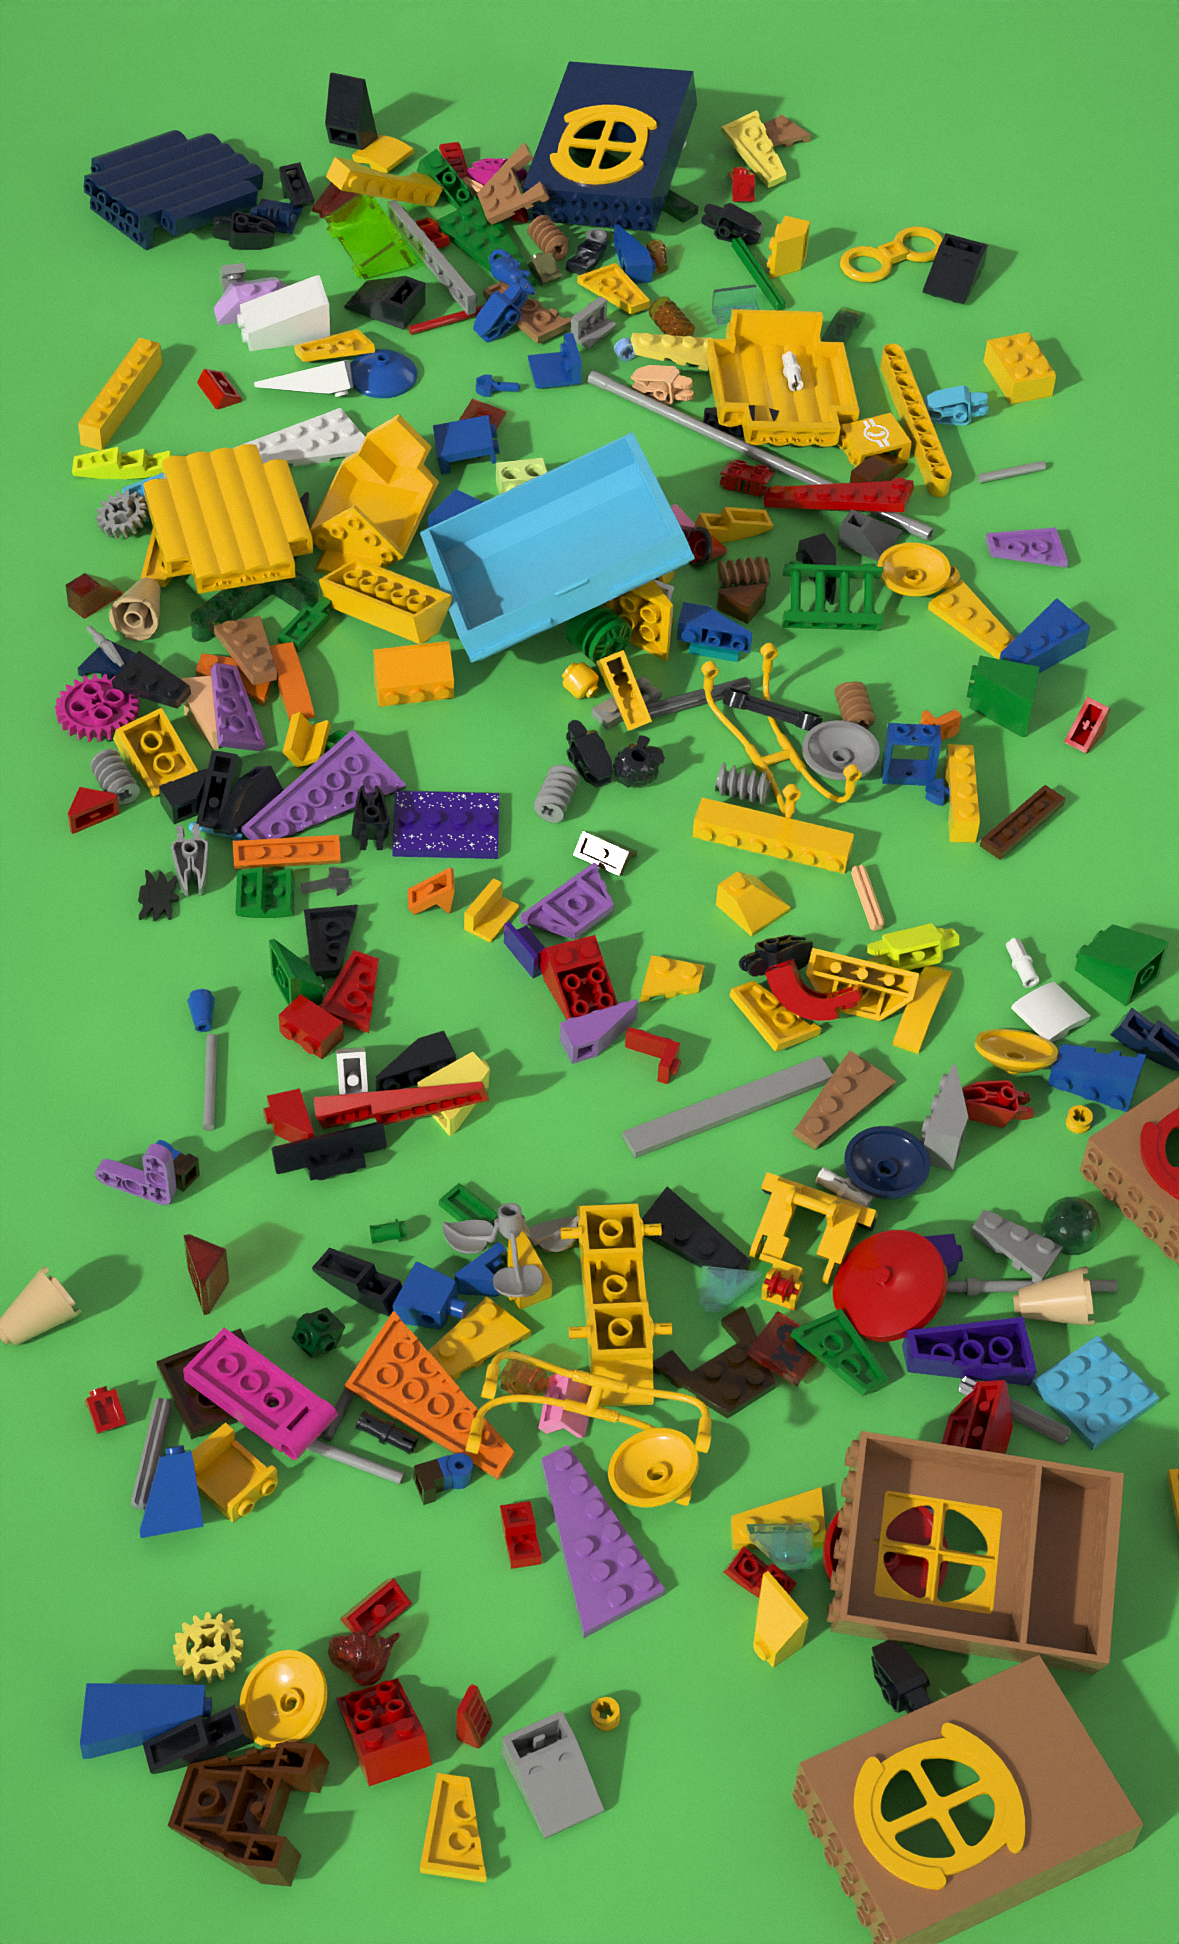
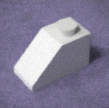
(351, 1070)

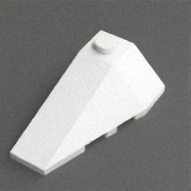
(326, 379)

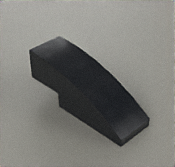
(358, 1280)
(198, 1740)

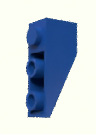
(708, 627)

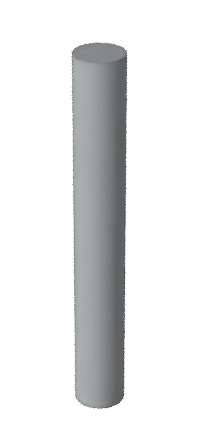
(1011, 472)

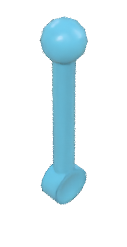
(237, 836)

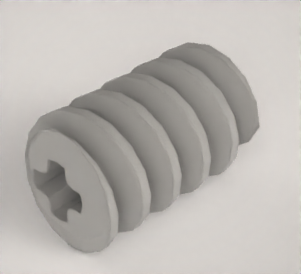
(114, 776)
(743, 784)
(556, 793)

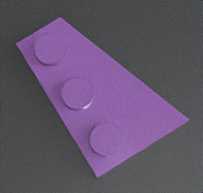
(1032, 546)

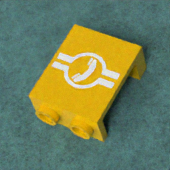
(873, 437)

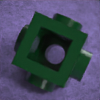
(318, 1332)

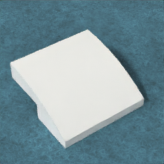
(1050, 1011)

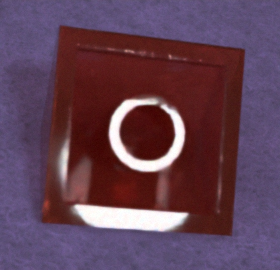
(207, 1270)

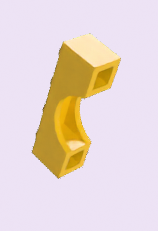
(964, 807)

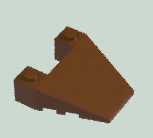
(239, 1803)

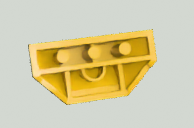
(883, 986)

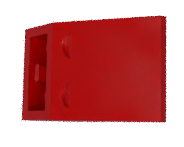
(577, 976)
(384, 1731)

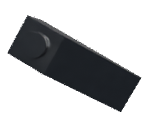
(220, 780)

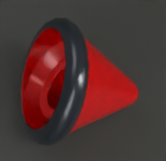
(704, 547)

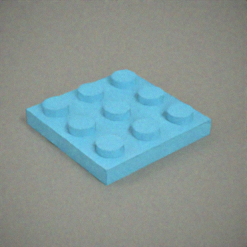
(1094, 1392)

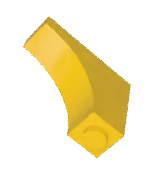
(624, 689)

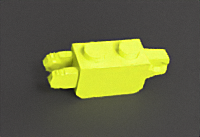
(913, 947)

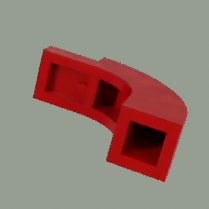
(804, 1001)

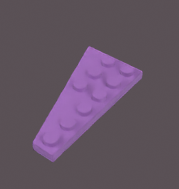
(325, 790)

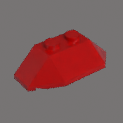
(982, 1419)

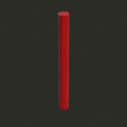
(442, 321)

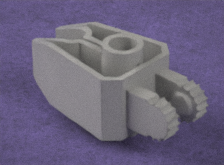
(188, 856)

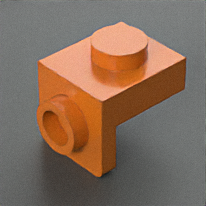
(948, 722)

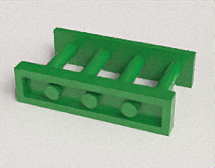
(820, 617)

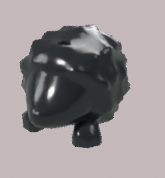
(638, 763)

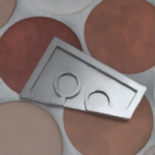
(1021, 1245)

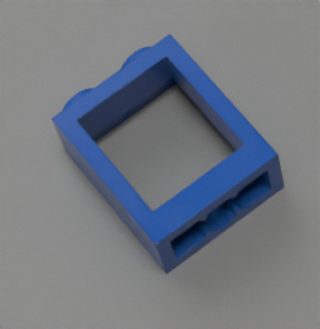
(920, 771)

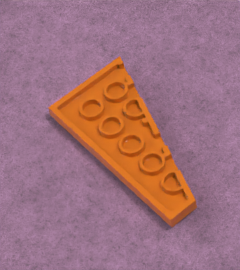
(418, 1392)

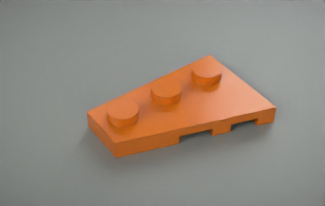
(258, 692)

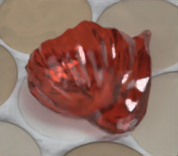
(362, 1655)

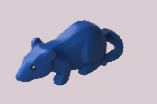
(506, 271)

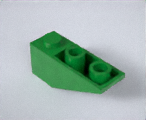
(454, 188)

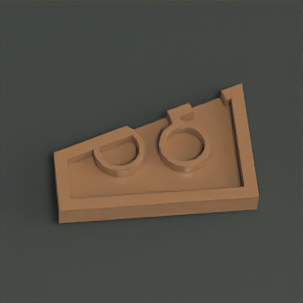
(785, 132)

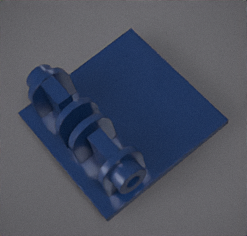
(279, 214)

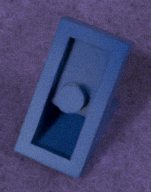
(478, 1275)

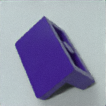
(524, 947)

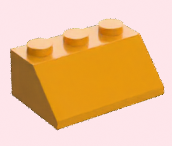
(413, 673)

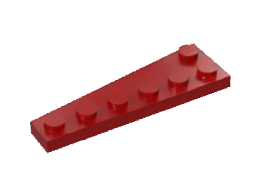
(861, 496)

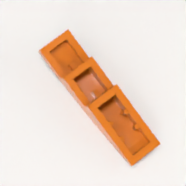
(291, 681)

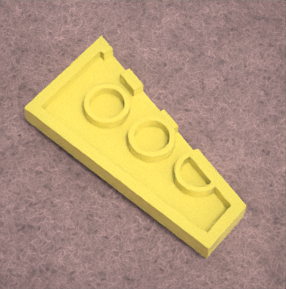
(752, 143)

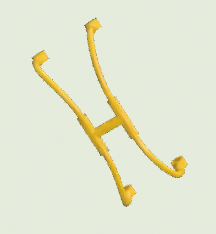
(791, 791)
(589, 1409)

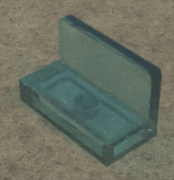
(733, 298)

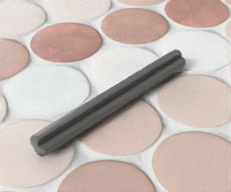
(695, 698)

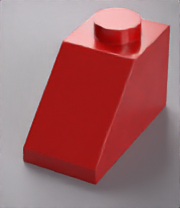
(288, 1116)

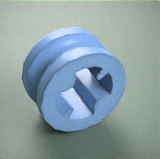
(621, 345)

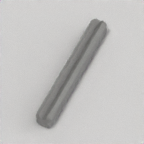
(1027, 1416)
(151, 1452)

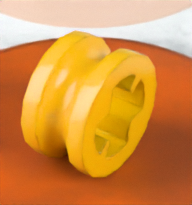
(1080, 1112)
(609, 1723)

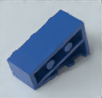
(1097, 1076)

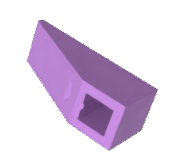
(594, 1032)

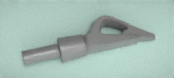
(106, 646)

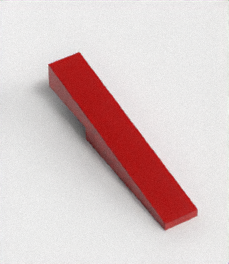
(396, 1105)

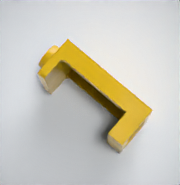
(231, 1474)

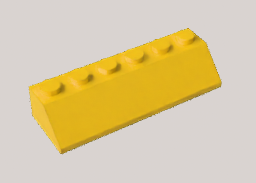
(386, 600)

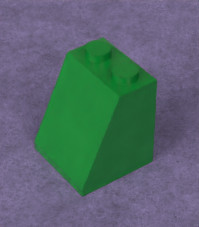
(1003, 692)
(1122, 961)

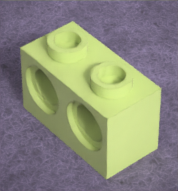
(514, 473)

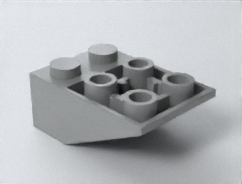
(947, 1122)
(551, 1774)

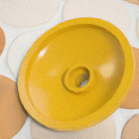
(914, 569)
(1016, 1050)
(653, 1467)
(274, 1689)

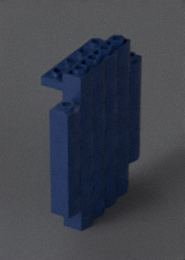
(170, 185)

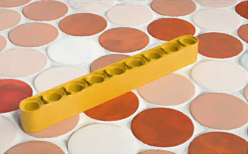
(916, 420)

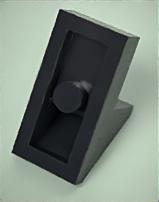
(295, 186)

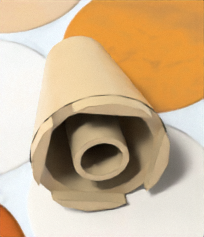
(137, 610)
(1058, 1299)
(37, 1309)

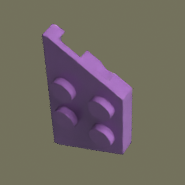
(572, 906)

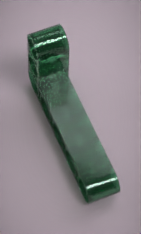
(235, 602)

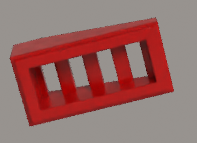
(454, 156)
(473, 1718)

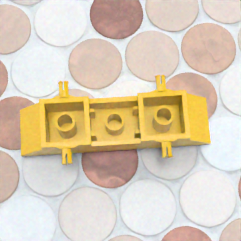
(615, 1298)

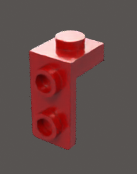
(742, 184)
(658, 1047)

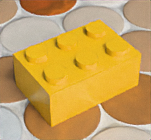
(1019, 368)

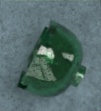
(1072, 1224)

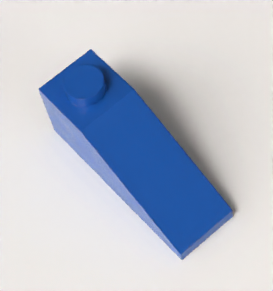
(633, 256)

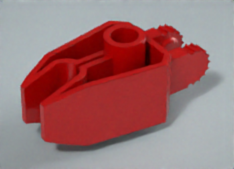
(996, 1103)

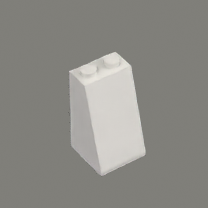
(286, 316)

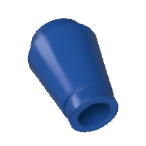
(201, 1008)

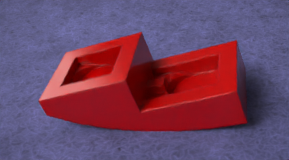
(432, 232)
(520, 1534)

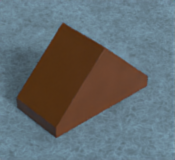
(742, 601)

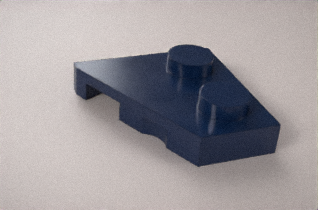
(100, 663)

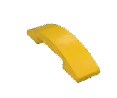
(920, 1011)

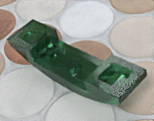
(843, 325)

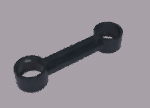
(745, 701)

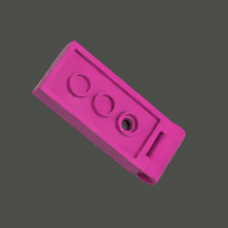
(247, 1386)

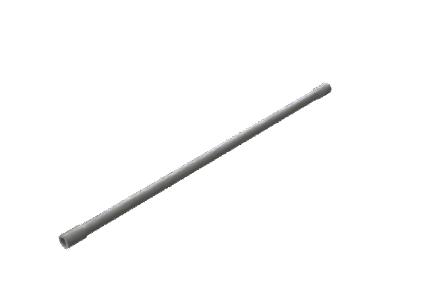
(607, 384)

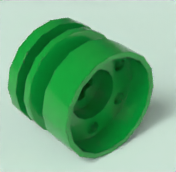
(598, 632)

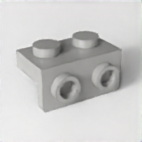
(592, 323)

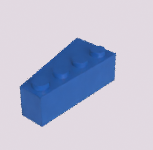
(1049, 638)

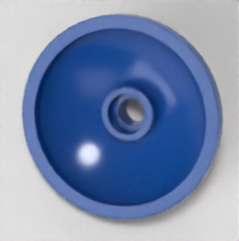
(383, 373)

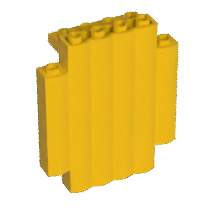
(749, 371)
(227, 518)

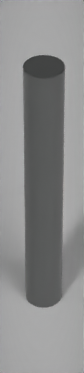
(341, 1408)

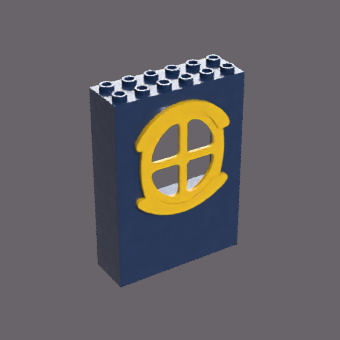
(621, 105)

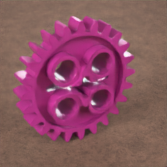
(95, 708)

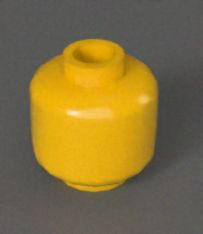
(580, 680)

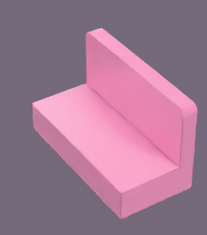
(554, 1417)

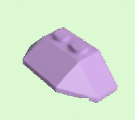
(241, 292)

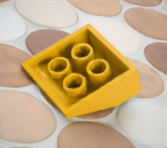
(649, 616)

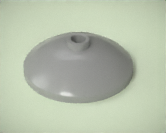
(838, 744)

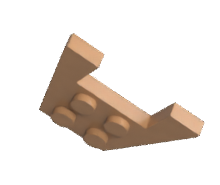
(503, 192)

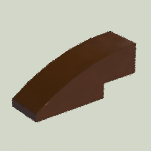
(878, 468)

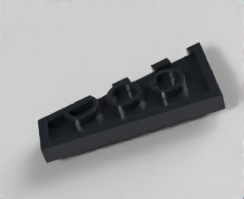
(691, 1235)

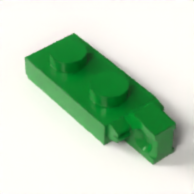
(306, 624)

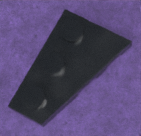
(151, 681)

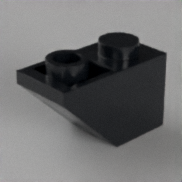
(183, 796)

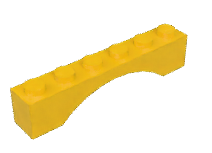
(359, 179)

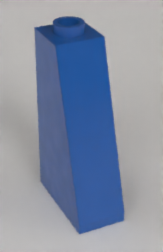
(130, 1714)

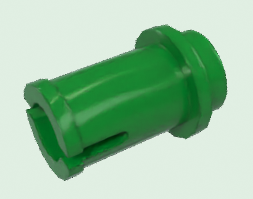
(388, 1232)

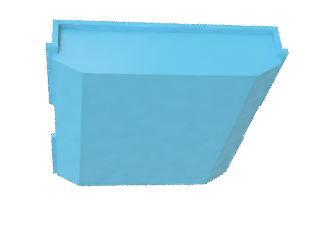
(555, 547)

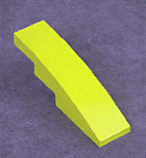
(117, 465)

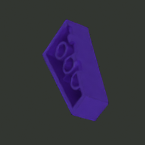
(975, 1350)

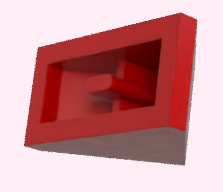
(1088, 725)
(91, 808)

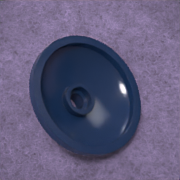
(891, 1152)

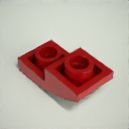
(748, 1572)

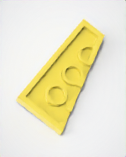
(677, 348)

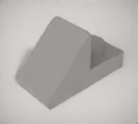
(231, 274)

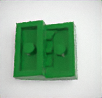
(265, 893)

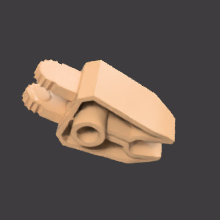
(662, 384)

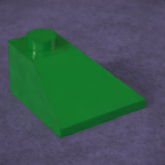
(294, 975)

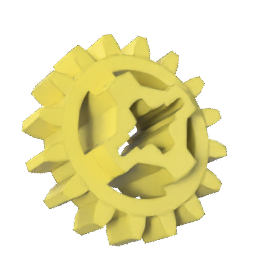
(211, 1636)

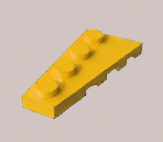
(971, 617)
(477, 1337)

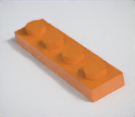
(286, 852)

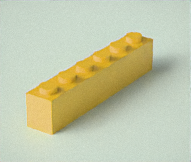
(120, 394)
(773, 835)

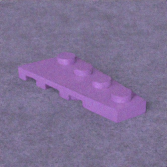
(233, 711)

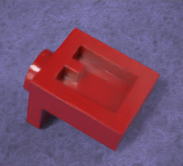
(105, 1409)

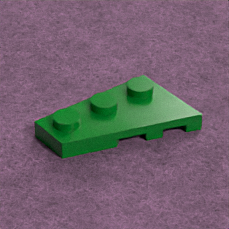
(843, 1351)

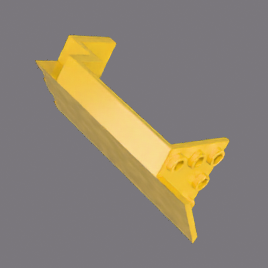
(375, 499)

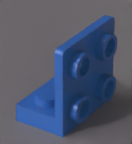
(557, 368)

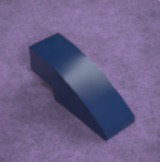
(1144, 1037)

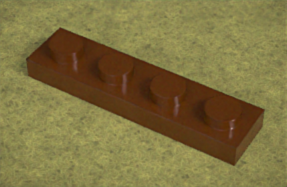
(1022, 822)

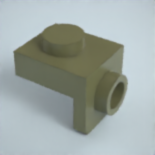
(545, 268)

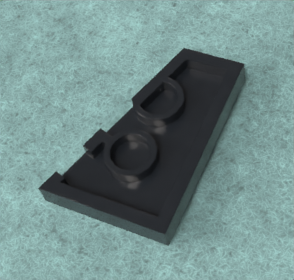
(328, 937)

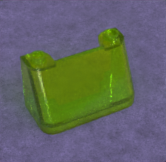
(369, 238)

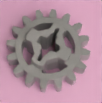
(122, 514)

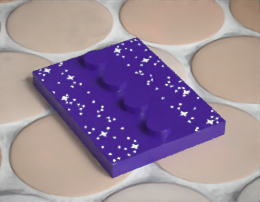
(446, 824)

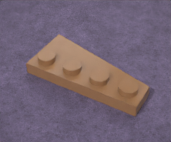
(535, 320)
(248, 647)
(842, 1099)

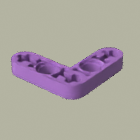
(154, 1184)

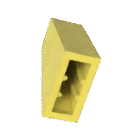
(464, 1070)

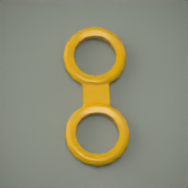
(890, 254)

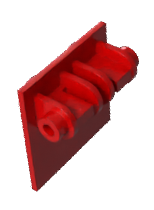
(740, 470)

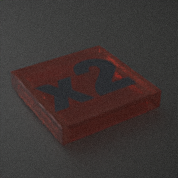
(780, 1351)

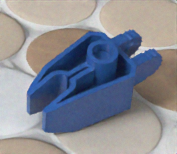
(500, 313)

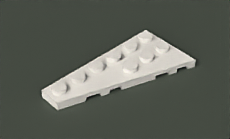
(312, 440)

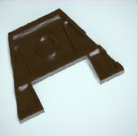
(727, 1380)

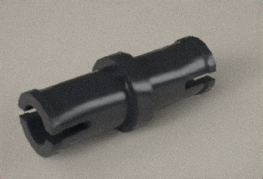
(387, 1432)

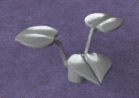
(523, 1281)

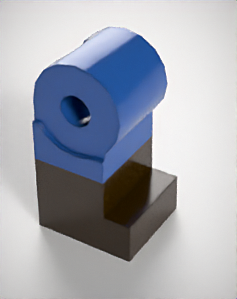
(183, 1165)
(442, 1474)

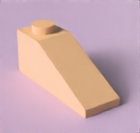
(200, 708)

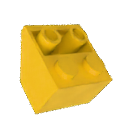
(788, 246)

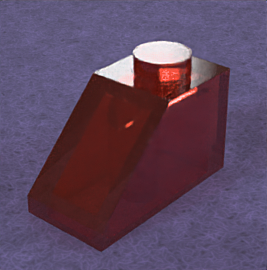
(90, 593)

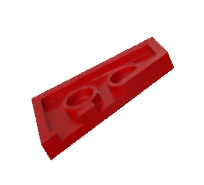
(354, 992)

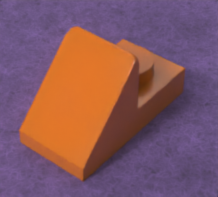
(434, 890)

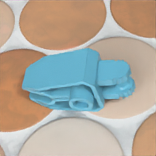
(955, 405)

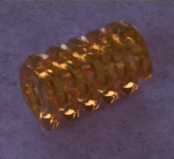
(670, 318)

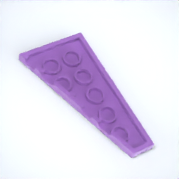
(599, 1555)

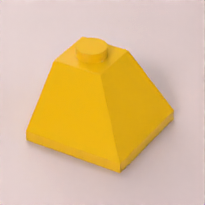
(749, 902)
(779, 1623)

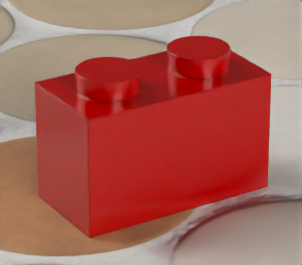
(310, 1027)

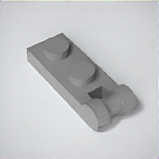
(608, 713)

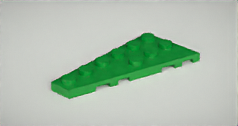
(478, 237)

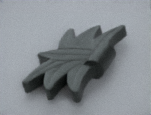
(157, 896)

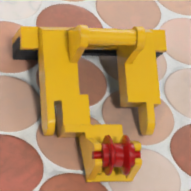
(843, 1216)

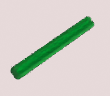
(758, 274)

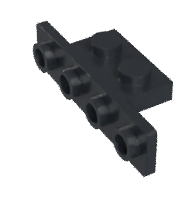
(330, 1152)

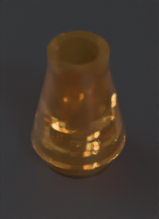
(658, 252)

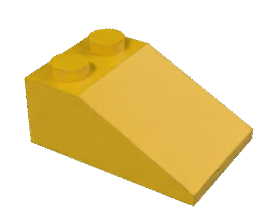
(154, 750)

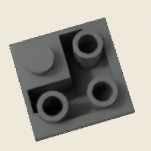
(867, 535)

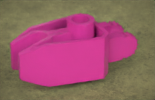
(484, 170)

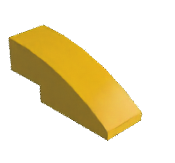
(735, 523)

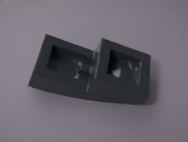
(587, 257)

